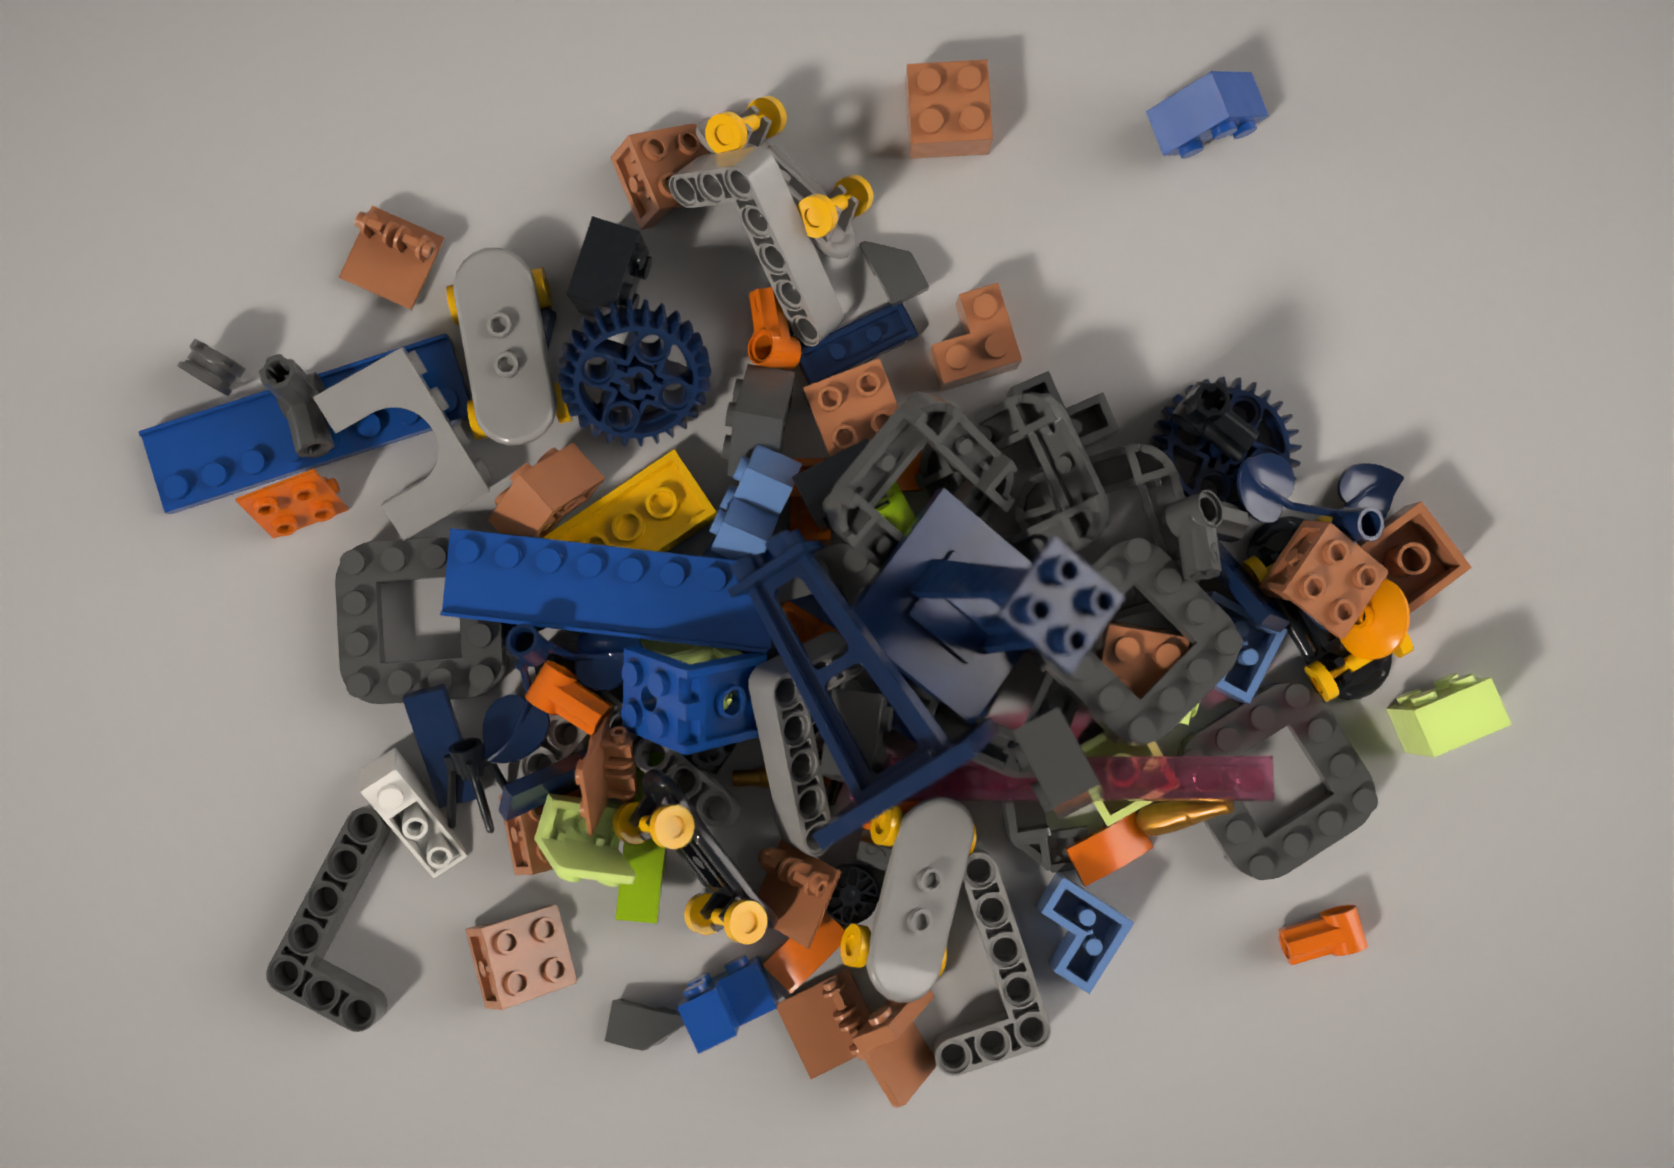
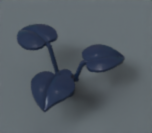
(1365, 488)
(518, 728)

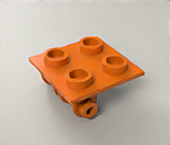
(294, 503)

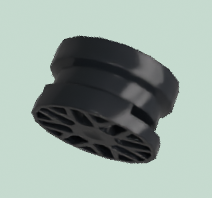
(854, 895)

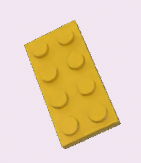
(645, 512)

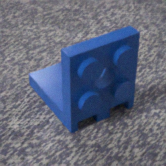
(689, 700)

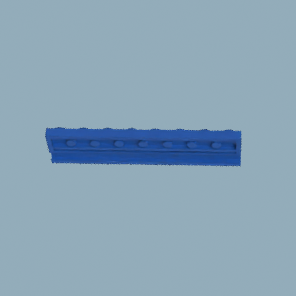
(252, 442)
(599, 590)

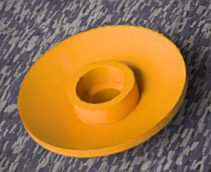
(1383, 626)

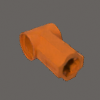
(771, 341)
(559, 693)
(1334, 932)

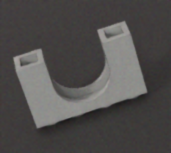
(399, 384)

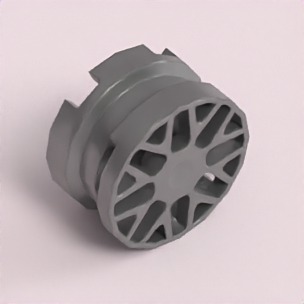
(211, 367)

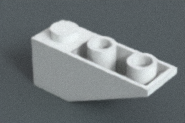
(411, 812)

